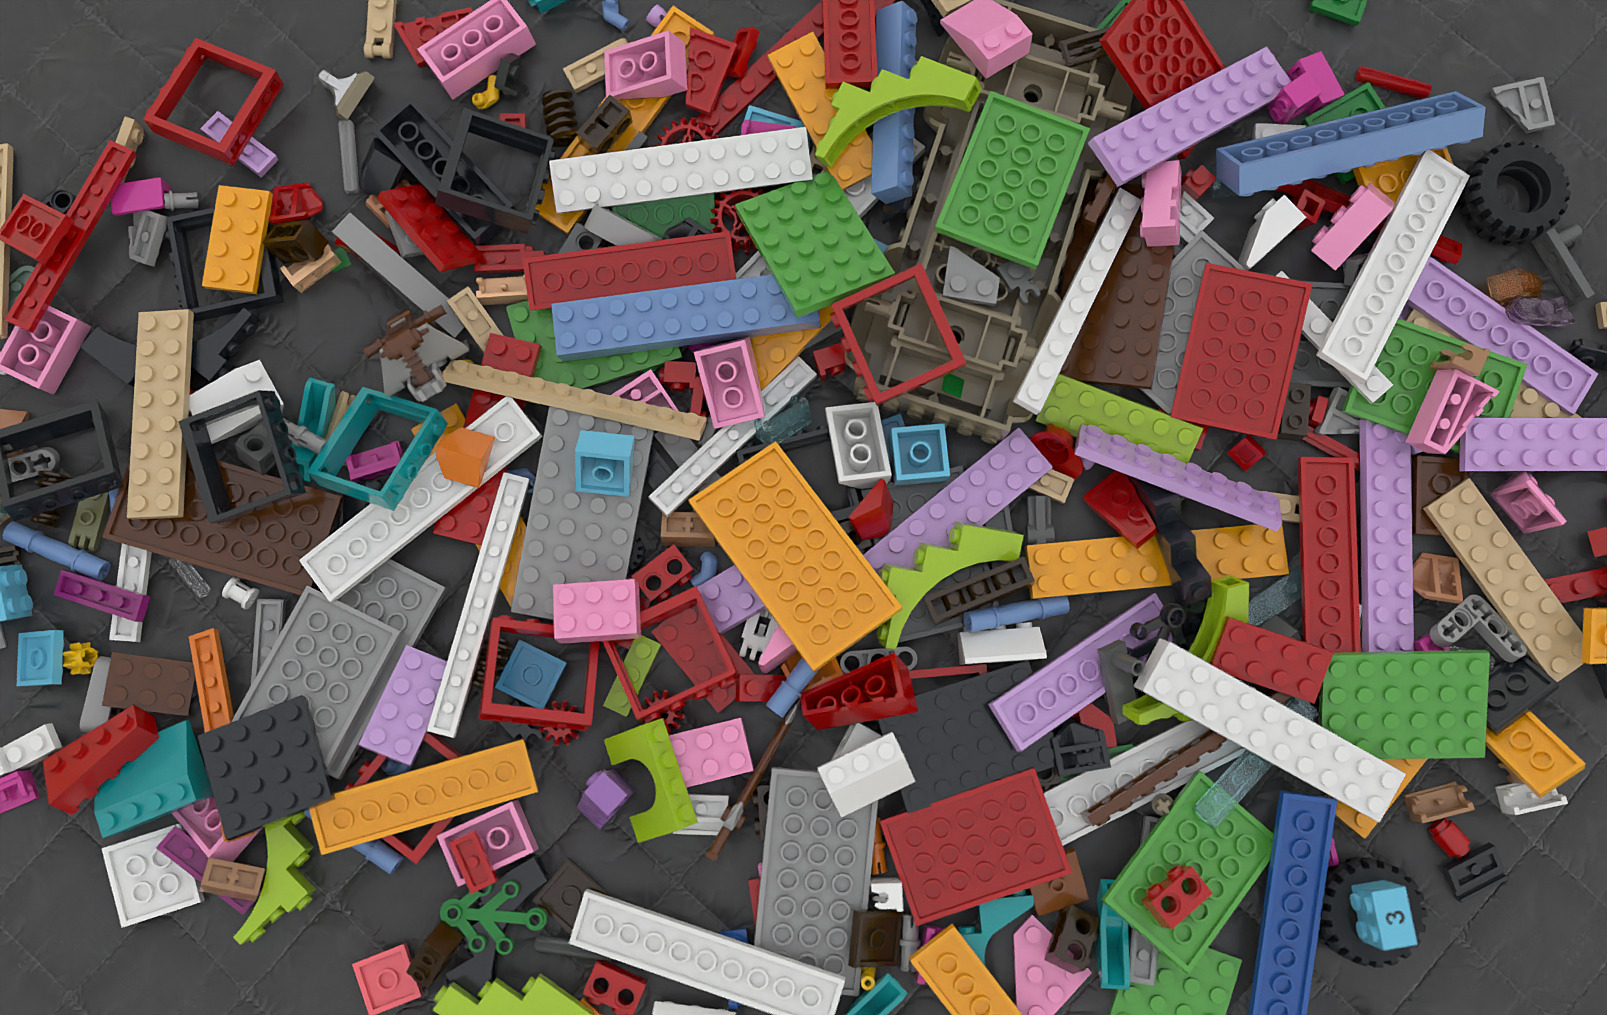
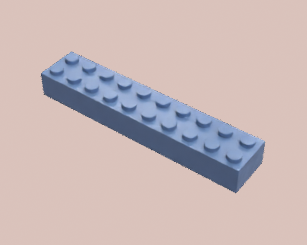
(1349, 143)
(674, 318)

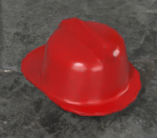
(1057, 447)

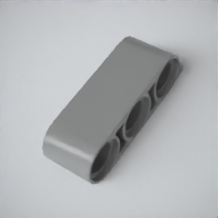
(616, 228)
(864, 656)
(93, 712)

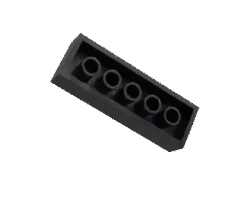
(424, 152)

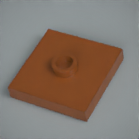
(1061, 891)

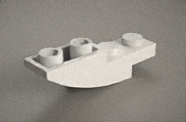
(28, 750)

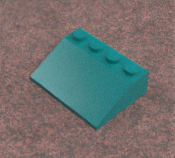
(155, 784)

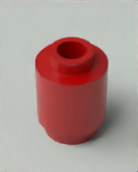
(1449, 837)

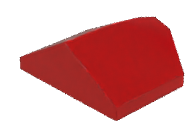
(294, 203)
(874, 513)

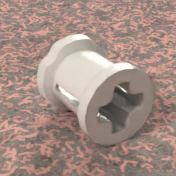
(240, 592)

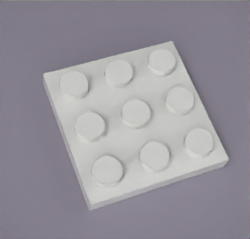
(146, 880)

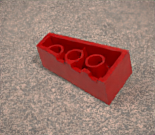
(861, 695)
(96, 756)

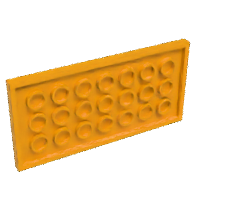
(795, 556)

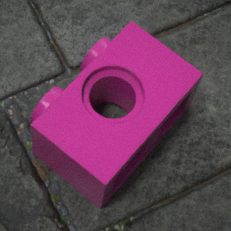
(1294, 99)

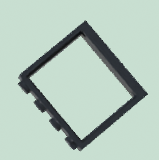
(509, 135)
(184, 274)
(800, 440)
(206, 465)
(69, 491)

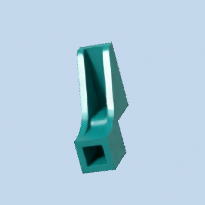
(316, 414)
(993, 917)
(1111, 944)
(880, 999)

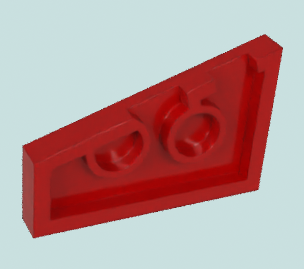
(707, 69)

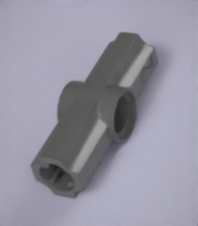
(1039, 521)

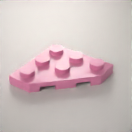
(1040, 985)

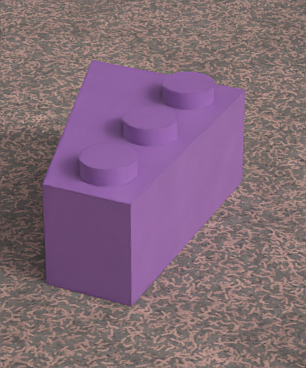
(604, 796)

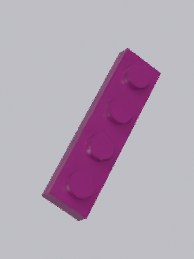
(102, 596)
(190, 857)

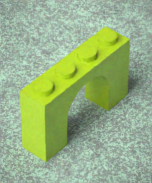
(672, 802)

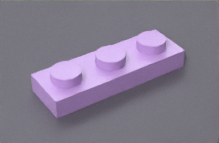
(254, 155)

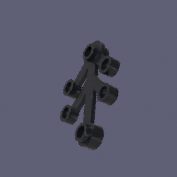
(1167, 625)

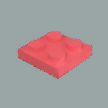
(385, 979)

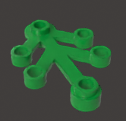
(489, 915)

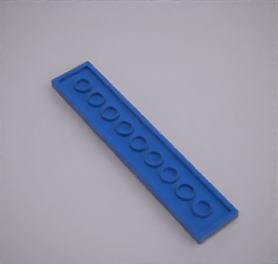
(1292, 904)

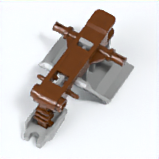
(415, 353)

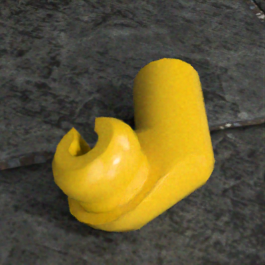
(488, 97)
(867, 977)

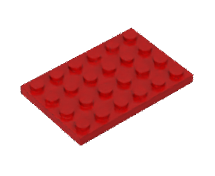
(1160, 51)
(1241, 350)
(976, 847)

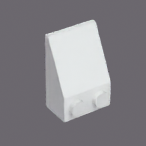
(1272, 226)
(228, 388)

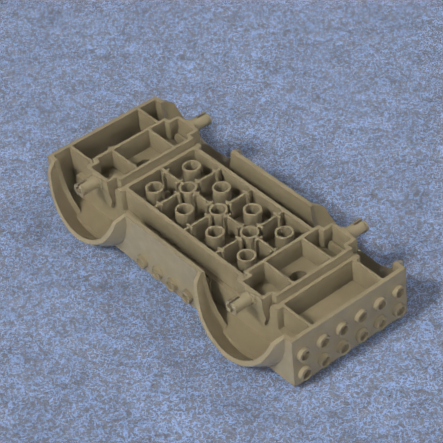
(1002, 338)

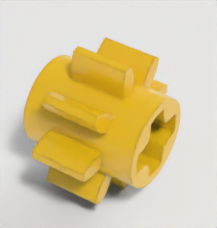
(80, 658)

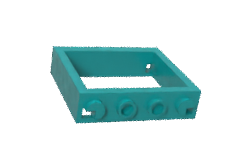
(350, 431)

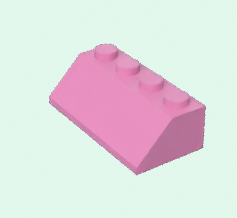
(475, 46)

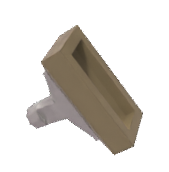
(346, 91)

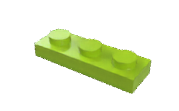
(638, 664)

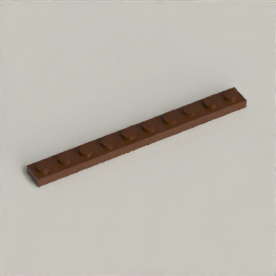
(1162, 771)

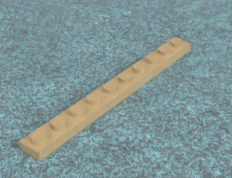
(575, 399)

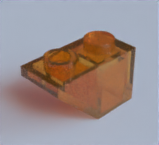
(1514, 284)

